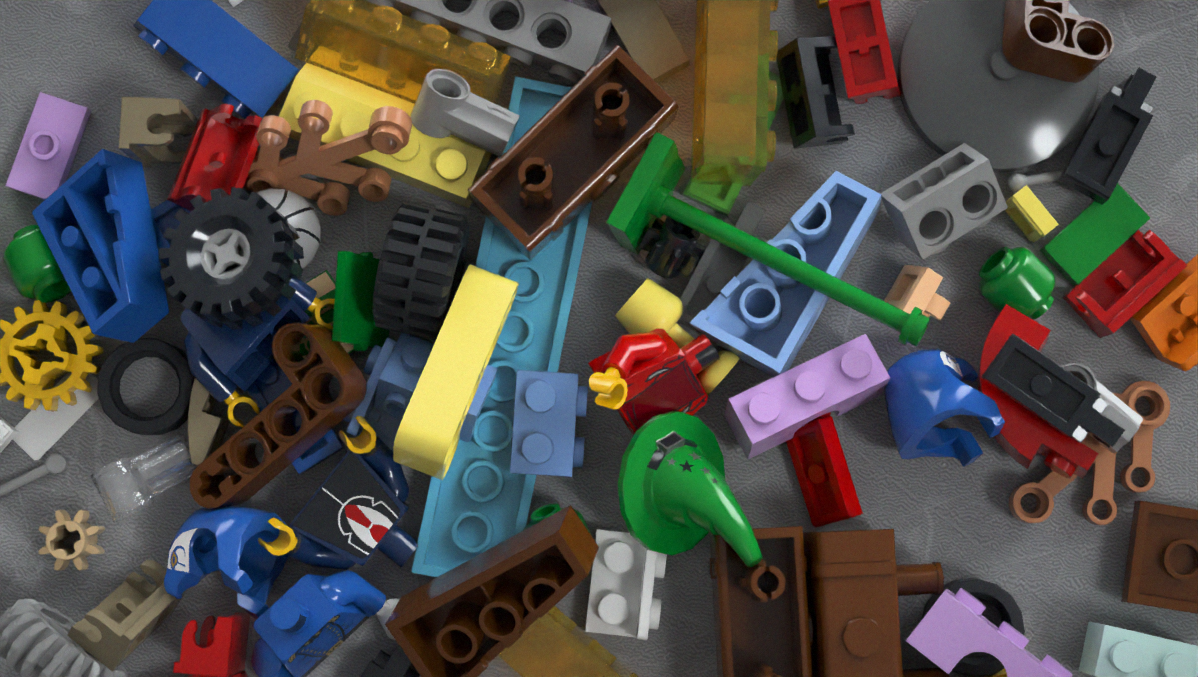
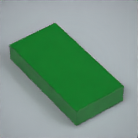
(1094, 235)

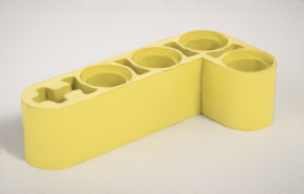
(453, 372)

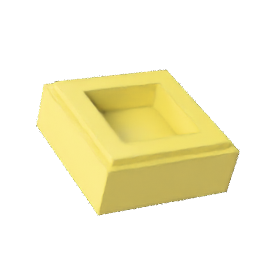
(1030, 214)

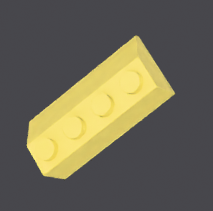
(428, 163)

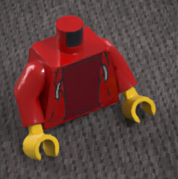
(651, 376)

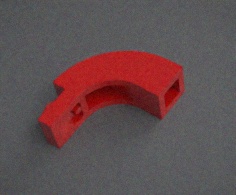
(1023, 431)

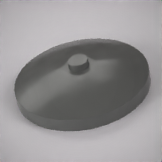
(967, 92)

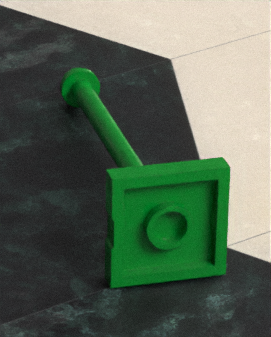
(651, 196)

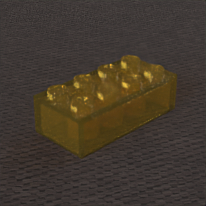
(733, 91)

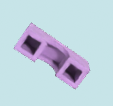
(788, 401)
(957, 629)

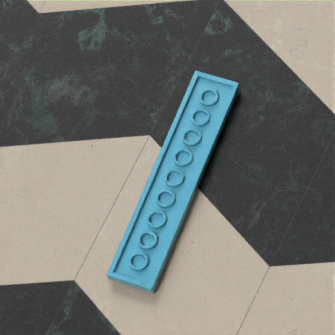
(479, 497)

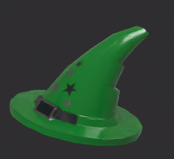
(677, 489)

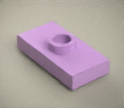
(48, 146)

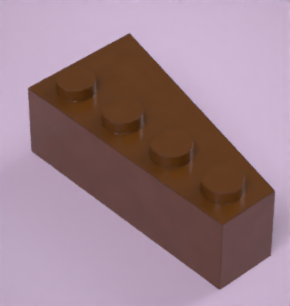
(489, 601)

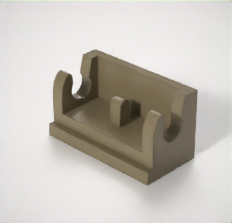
(149, 127)
(126, 617)

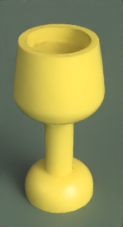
(658, 308)

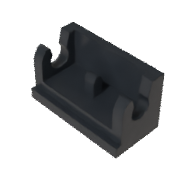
(811, 93)

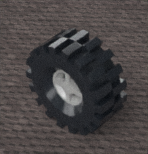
(227, 232)

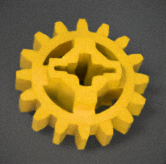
(51, 337)

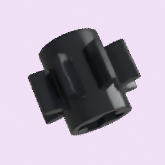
(671, 248)

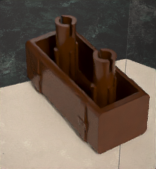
(573, 152)
(856, 604)
(763, 608)

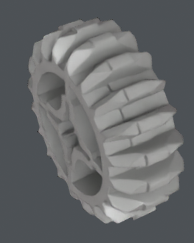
(38, 644)

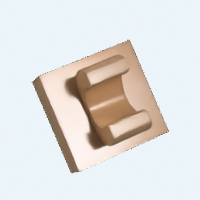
(917, 288)

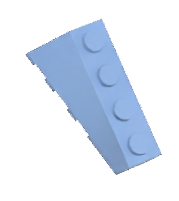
(769, 314)

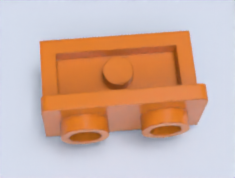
(1171, 320)

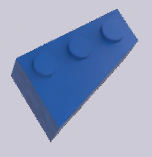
(217, 52)
(107, 246)

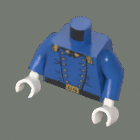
(314, 621)

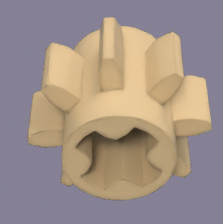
(61, 531)

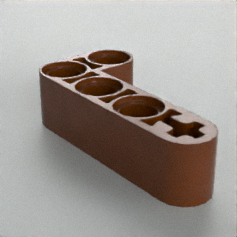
(1052, 41)
(274, 425)

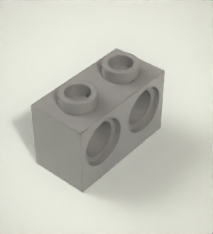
(940, 193)

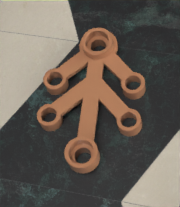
(387, 134)
(1104, 463)

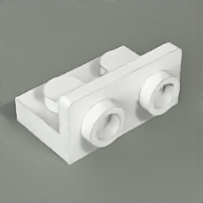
(623, 587)

